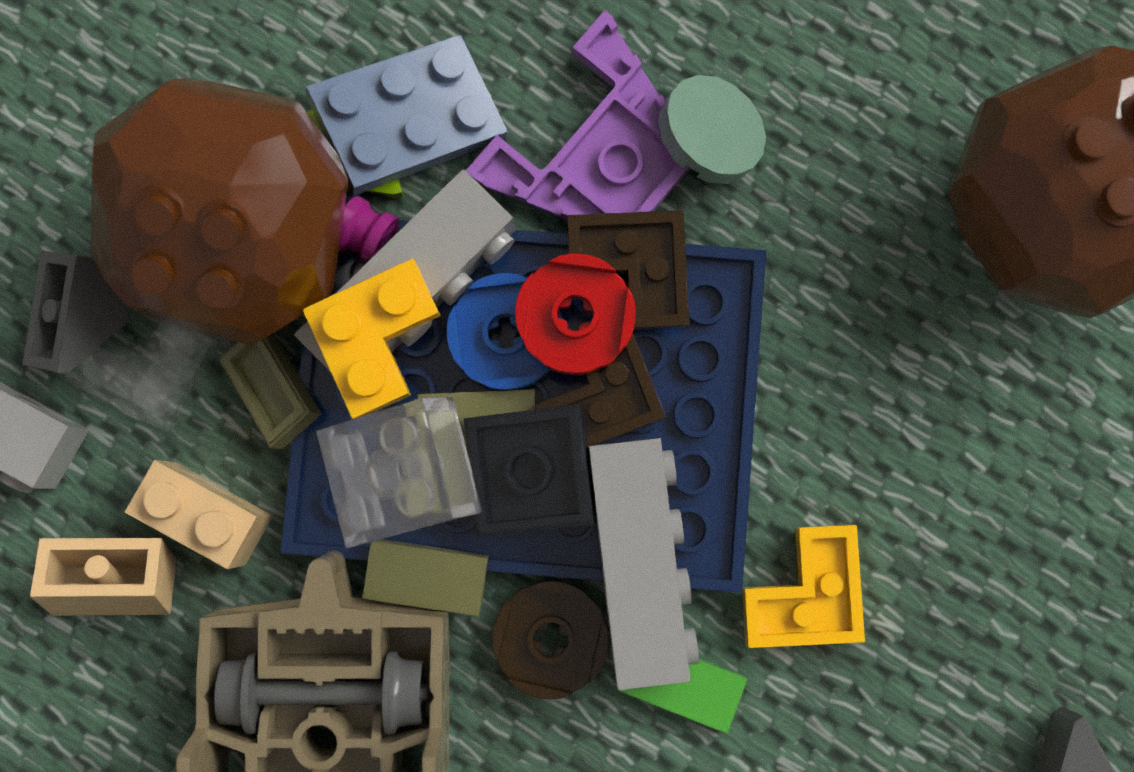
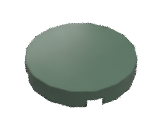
(712, 129)

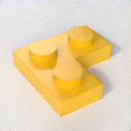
(355, 332)
(823, 605)

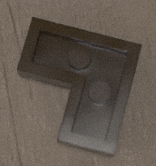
(651, 254)
(616, 397)

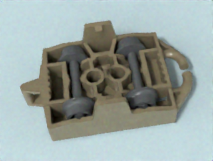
(327, 661)

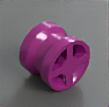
(365, 229)

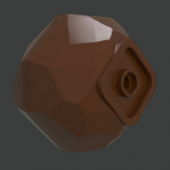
(1052, 185)
(217, 209)

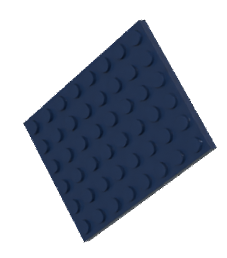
(699, 374)

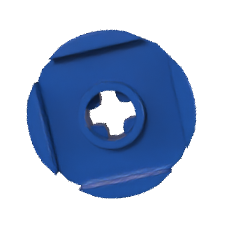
(470, 342)

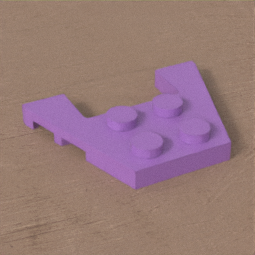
(611, 160)

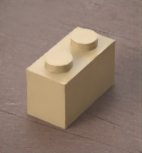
(198, 514)
(104, 576)

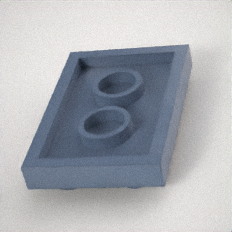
(405, 113)

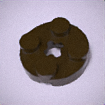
(569, 666)

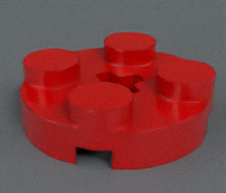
(554, 288)

